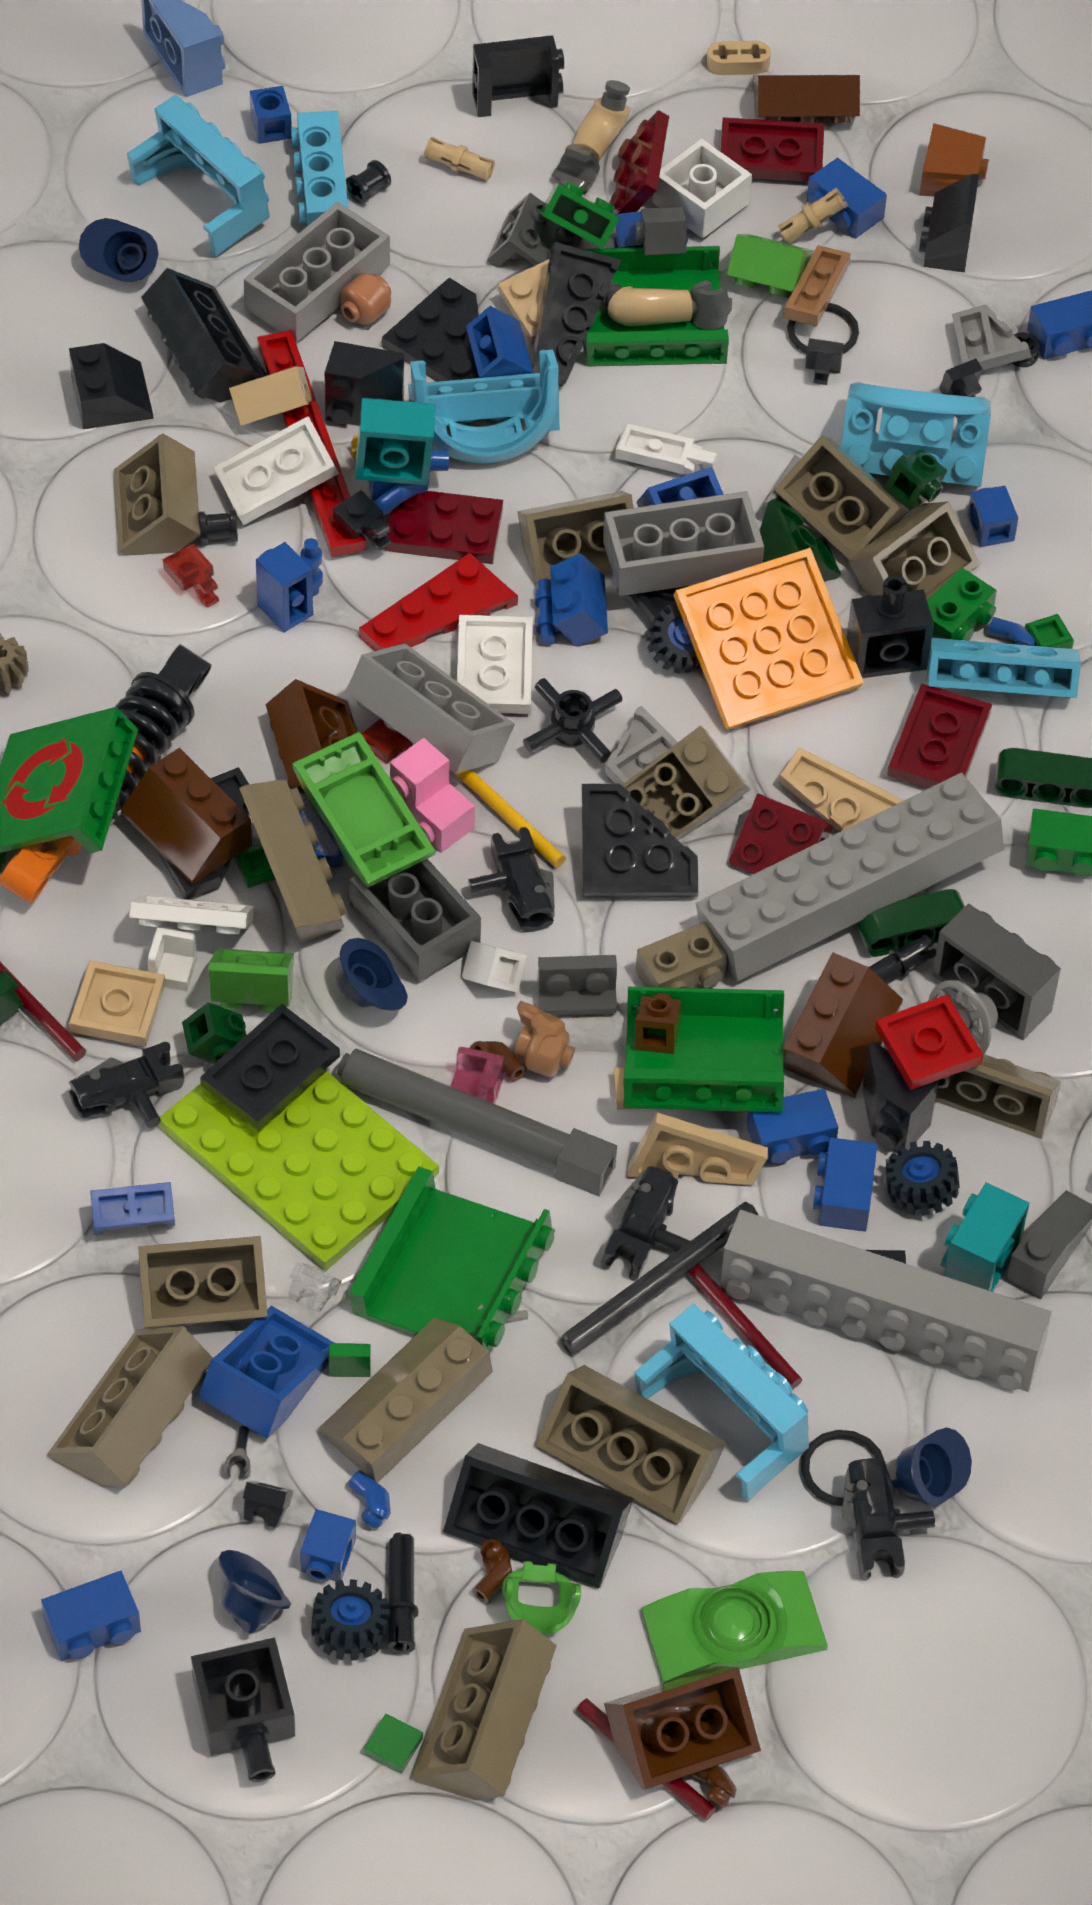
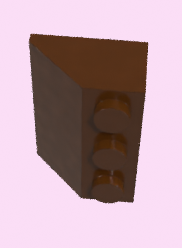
(807, 97)
(307, 722)
(187, 817)
(839, 1025)
(683, 1726)

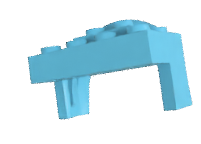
(190, 141)
(463, 401)
(915, 422)
(742, 1374)

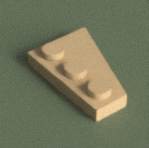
(697, 1151)

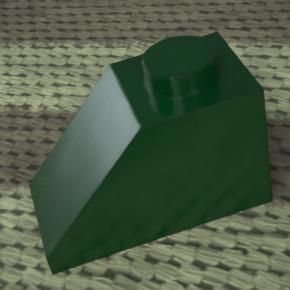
(784, 535)

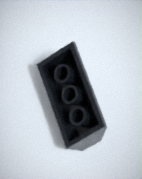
(201, 335)
(538, 1514)

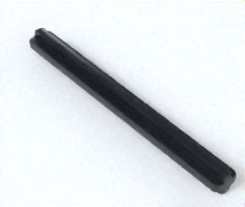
(652, 1282)

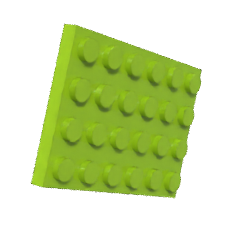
(315, 1171)

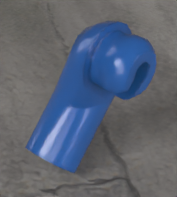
(1010, 631)
(375, 1496)

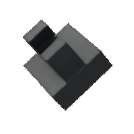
(824, 358)
(962, 379)
(269, 1496)

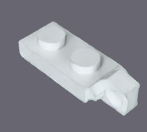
(663, 450)

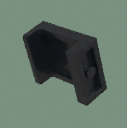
(516, 71)

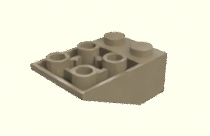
(688, 784)

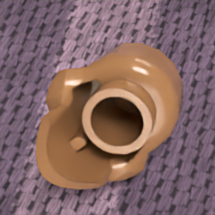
(544, 1041)

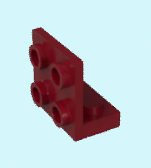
(775, 833)

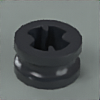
(1034, 346)

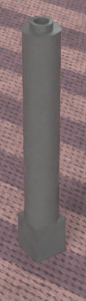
(576, 1157)

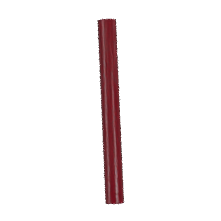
(48, 1021)
(744, 1325)
(678, 1787)

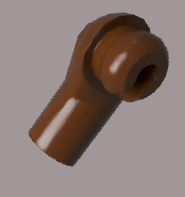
(512, 1065)
(497, 1568)
(721, 1784)

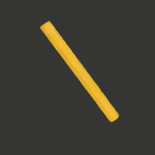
(511, 816)

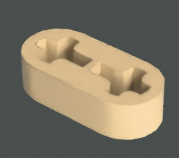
(738, 57)

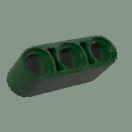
(1044, 777)
(908, 920)

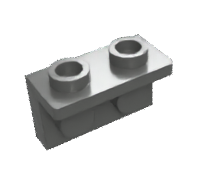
(577, 984)

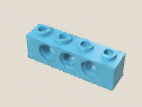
(319, 163)
(1004, 668)

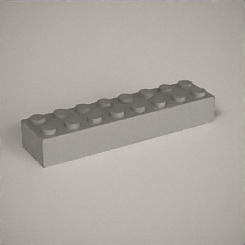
(851, 875)
(884, 1301)

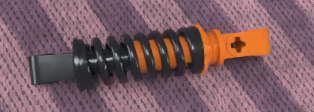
(150, 705)

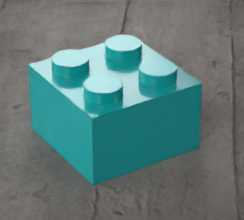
(395, 441)
(986, 1238)

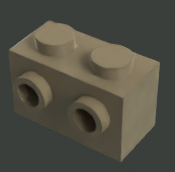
(683, 960)

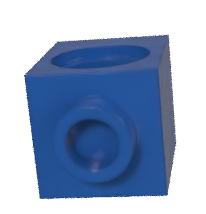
(270, 114)
(992, 516)
(327, 1546)

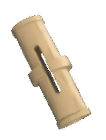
(459, 158)
(812, 215)

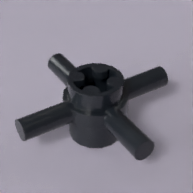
(573, 719)

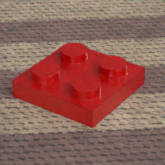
(929, 1041)

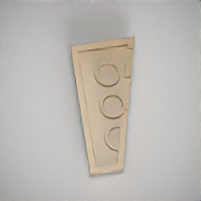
(834, 792)

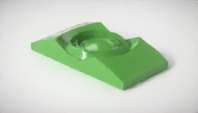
(362, 810)
(734, 1625)

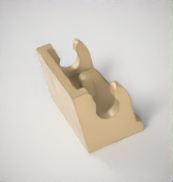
(271, 395)

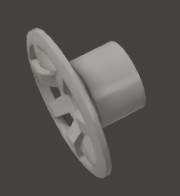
(975, 1009)

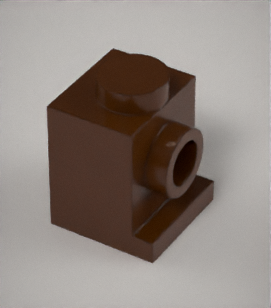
(658, 1013)

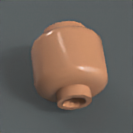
(365, 298)

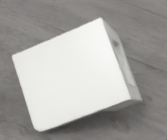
(174, 956)
(494, 966)

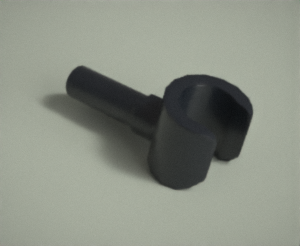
(240, 1453)

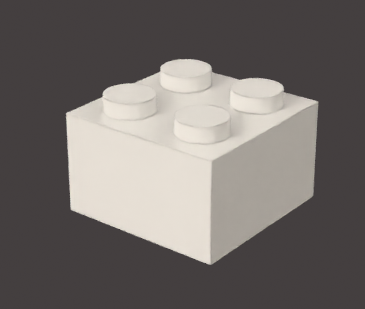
(705, 186)

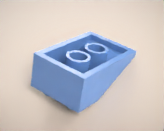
(185, 43)

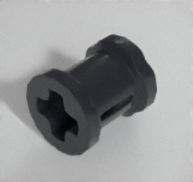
(368, 181)
(218, 526)

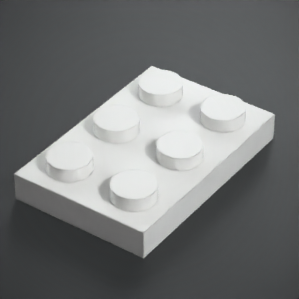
(275, 470)
(497, 660)
(191, 914)

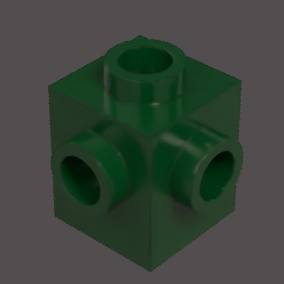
(915, 479)
(213, 1032)

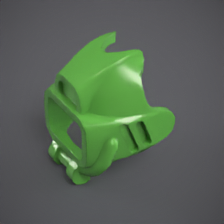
(544, 1619)

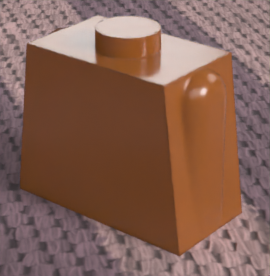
(951, 157)

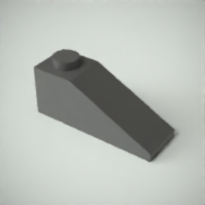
(1049, 1244)

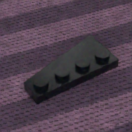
(571, 297)

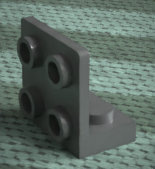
(529, 234)

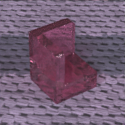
(479, 1073)

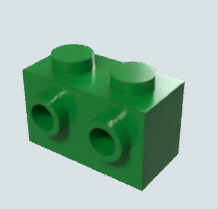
(579, 215)
(961, 606)
(1060, 842)

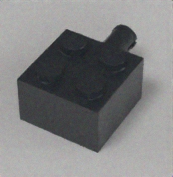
(890, 630)
(244, 1702)

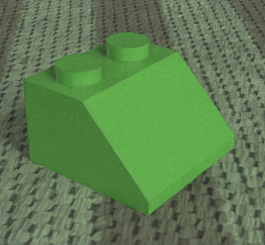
(767, 263)
(251, 978)

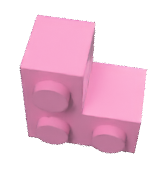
(424, 785)

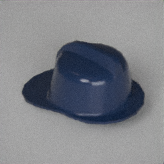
(118, 250)
(369, 976)
(934, 1467)
(250, 1591)

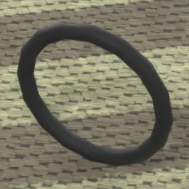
(833, 307)
(805, 1464)

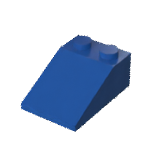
(266, 1371)

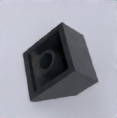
(949, 225)
(360, 373)
(108, 386)
(892, 1109)

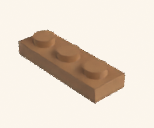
(817, 285)

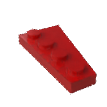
(436, 605)

